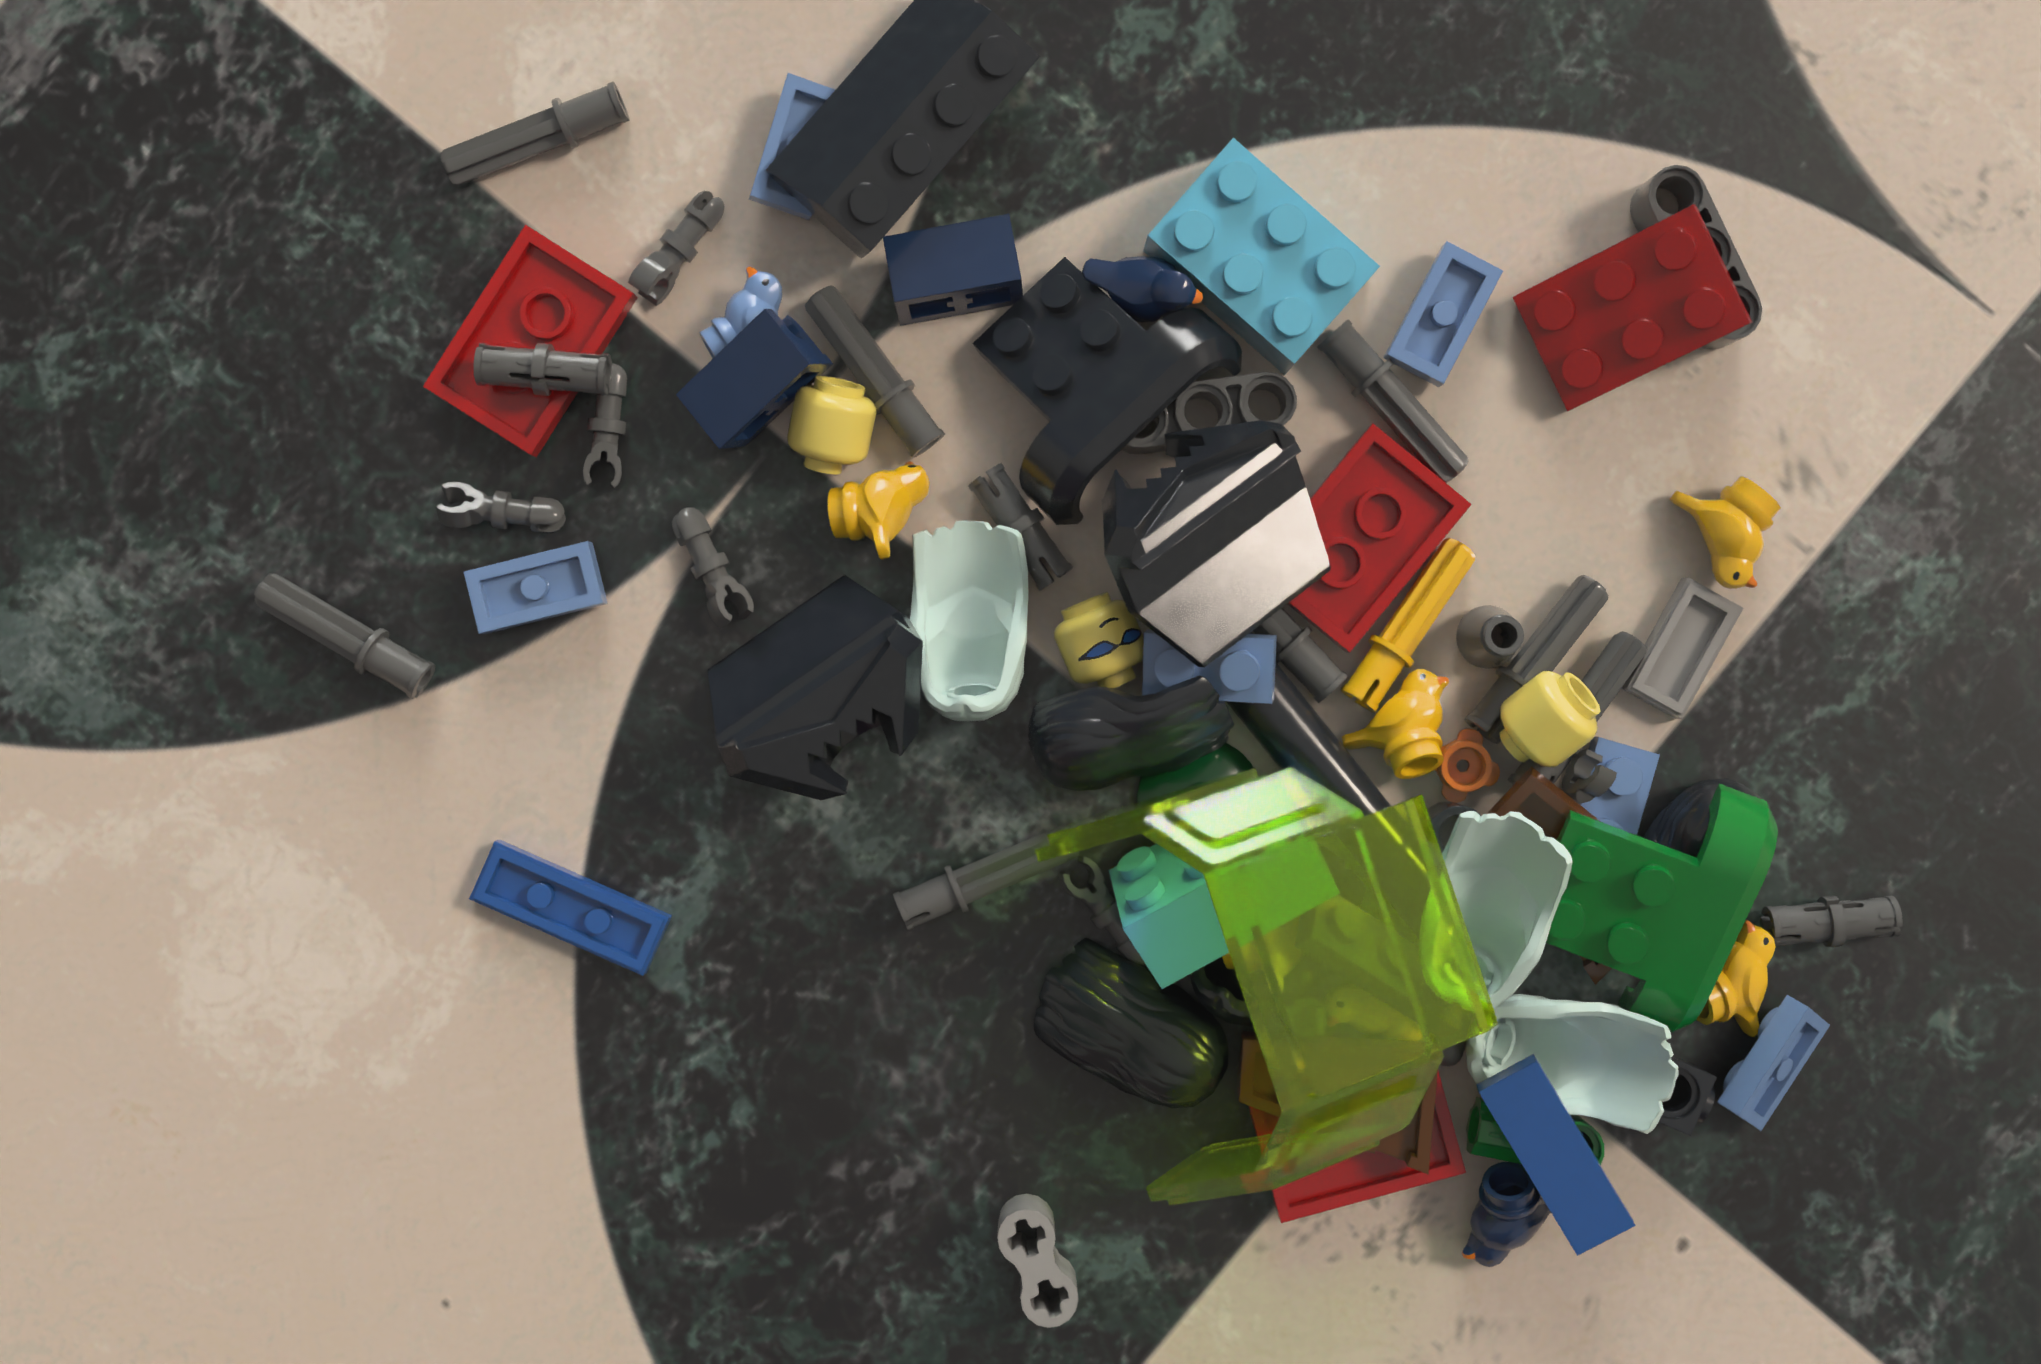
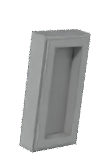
(1682, 647)

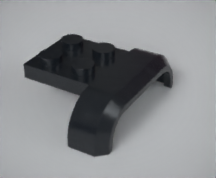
(1093, 377)

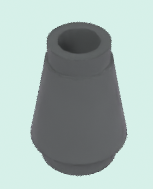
(1475, 638)

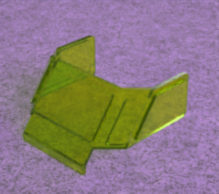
(1340, 954)

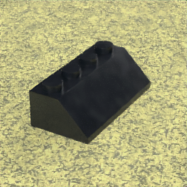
(901, 117)

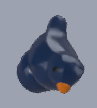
(1143, 286)
(1505, 1215)

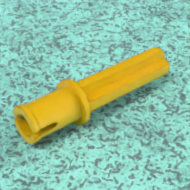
(1409, 624)

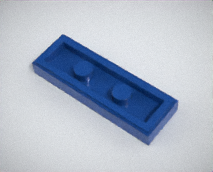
(570, 907)
(1555, 1154)

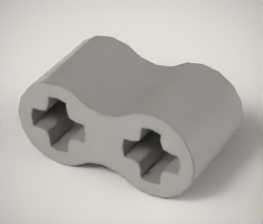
(1037, 1261)

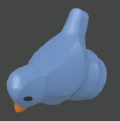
(759, 293)

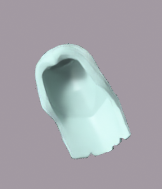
(970, 617)
(1507, 892)
(1594, 1054)

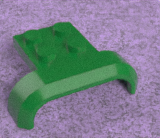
(1663, 909)

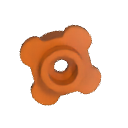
(1480, 769)

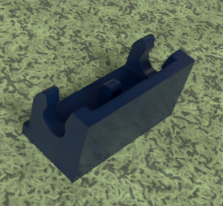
(953, 269)
(753, 379)

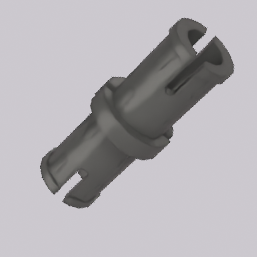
(543, 369)
(1012, 511)
(1833, 921)

